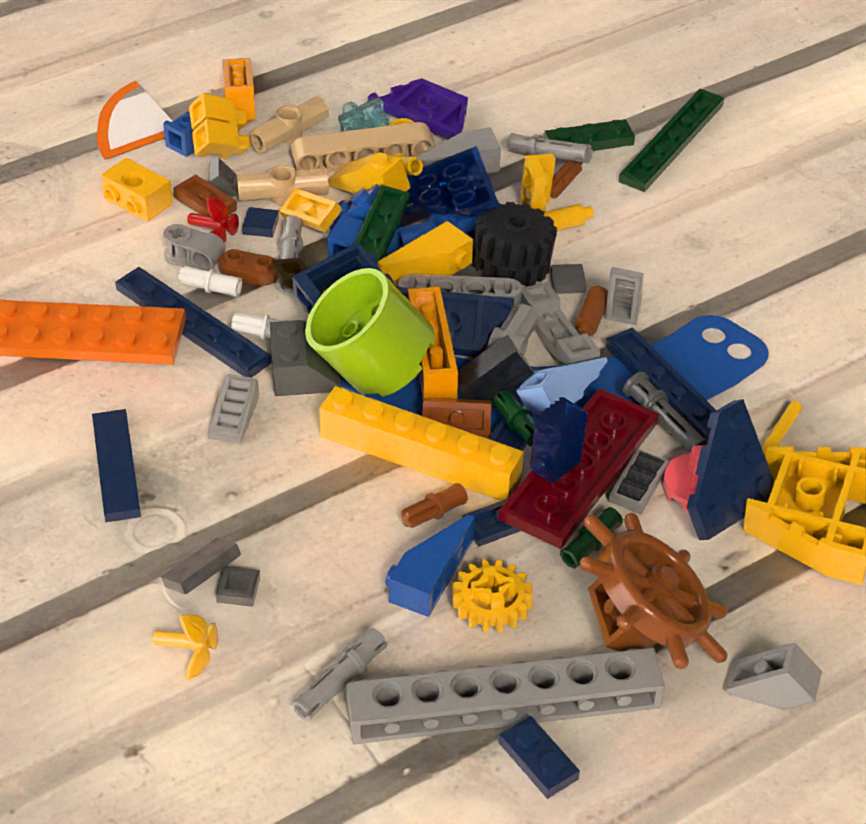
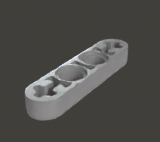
(463, 284)

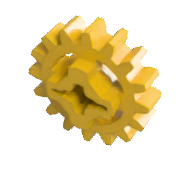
(492, 596)

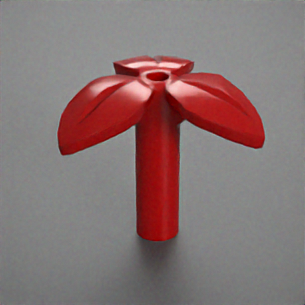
(217, 220)

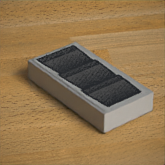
(638, 481)

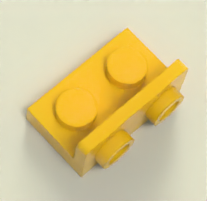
(537, 180)

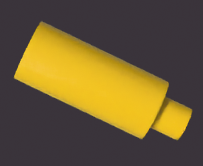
(570, 216)

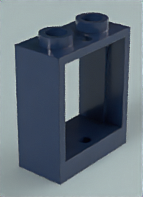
(308, 282)

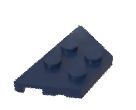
(472, 319)

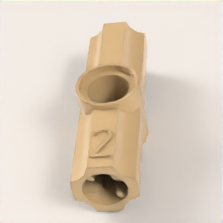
(288, 124)
(281, 182)

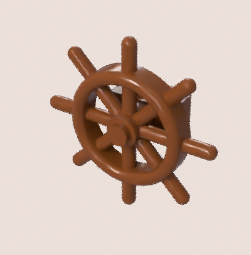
(649, 594)

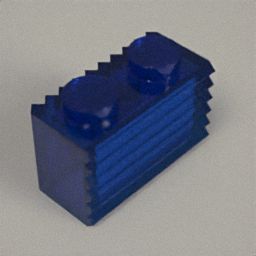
(558, 439)

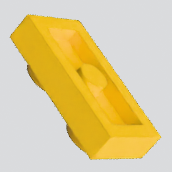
(311, 209)

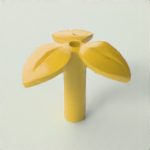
(196, 637)

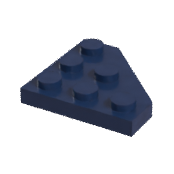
(728, 472)

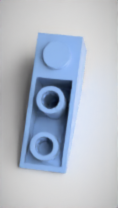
(559, 381)

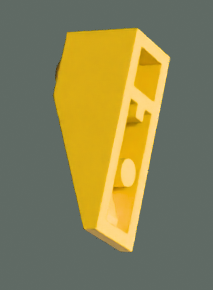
(369, 171)
(434, 253)

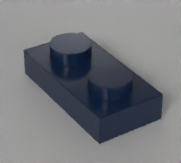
(539, 757)

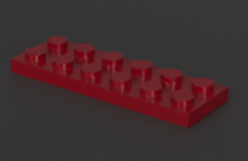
(558, 508)

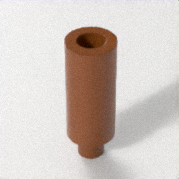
(592, 311)

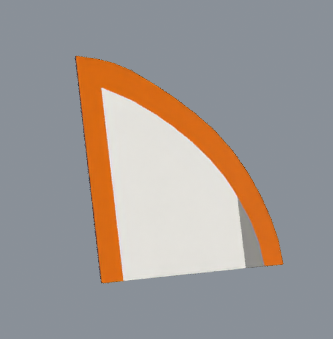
(129, 121)

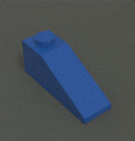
(428, 567)

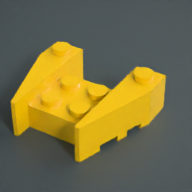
(809, 507)

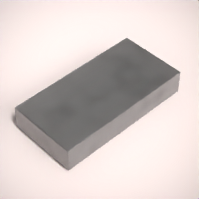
(201, 566)

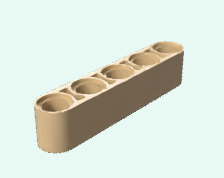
(340, 148)

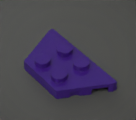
(427, 103)

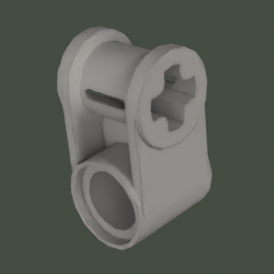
(194, 249)

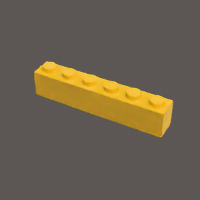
(421, 443)

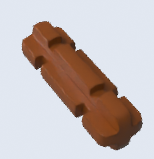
(564, 177)

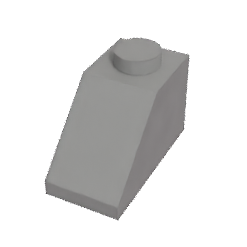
(775, 677)

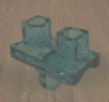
(363, 116)

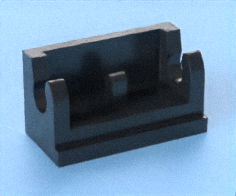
(494, 370)

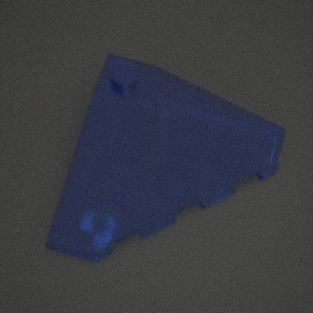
(453, 186)

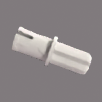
(210, 281)
(252, 324)

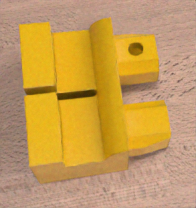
(217, 126)

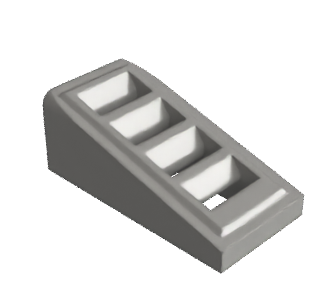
(620, 310)
(239, 390)

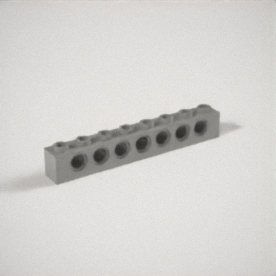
(475, 698)

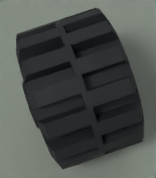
(514, 243)

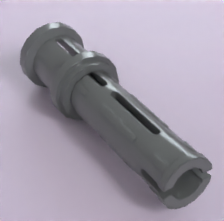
(657, 401)

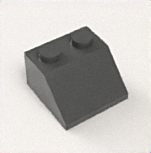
(296, 364)

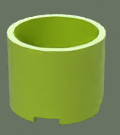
(369, 332)

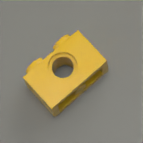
(137, 189)

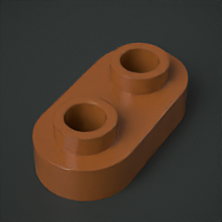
(249, 266)

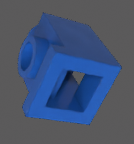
(179, 135)

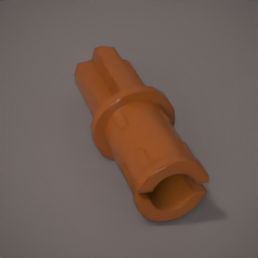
(434, 505)

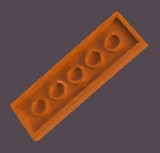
(90, 331)

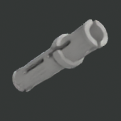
(538, 145)
(290, 244)
(351, 662)

